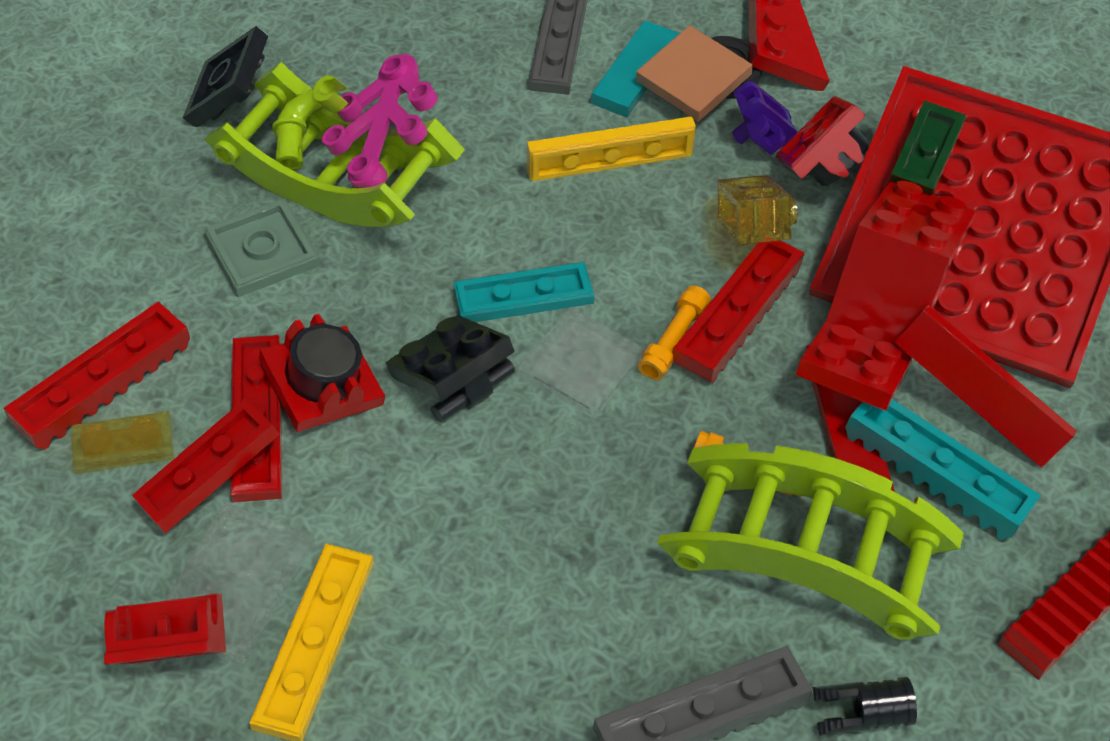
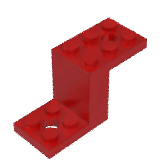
(885, 284)

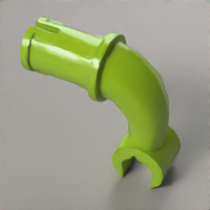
(291, 124)

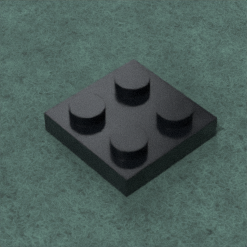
(226, 77)

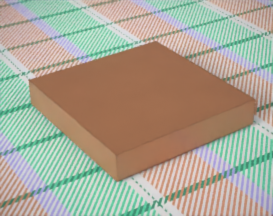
(694, 73)

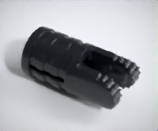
(873, 703)

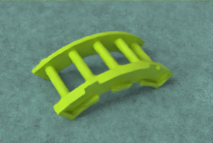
(354, 206)
(828, 484)

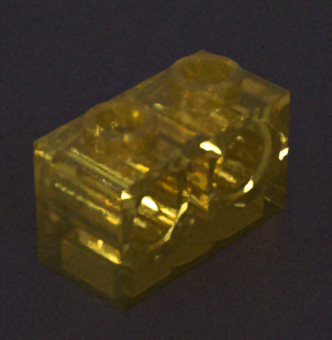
(755, 209)

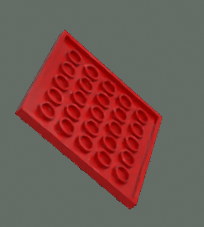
(1040, 234)

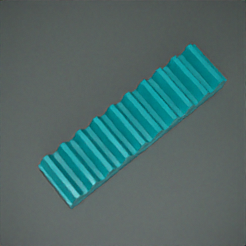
(944, 465)

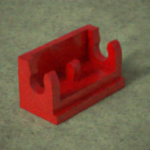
(164, 630)

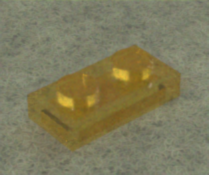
(122, 442)

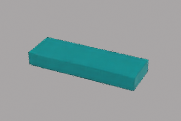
(618, 88)
(524, 292)

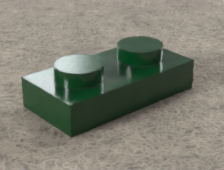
(928, 146)

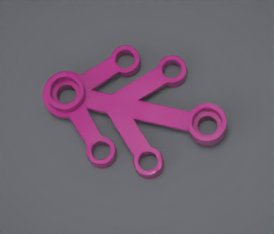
(396, 76)

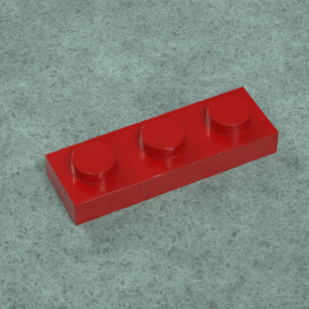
(205, 465)

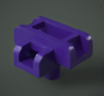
(764, 119)

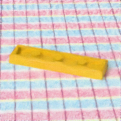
(610, 148)
(312, 644)

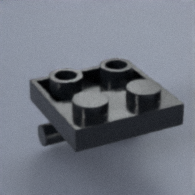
(454, 364)

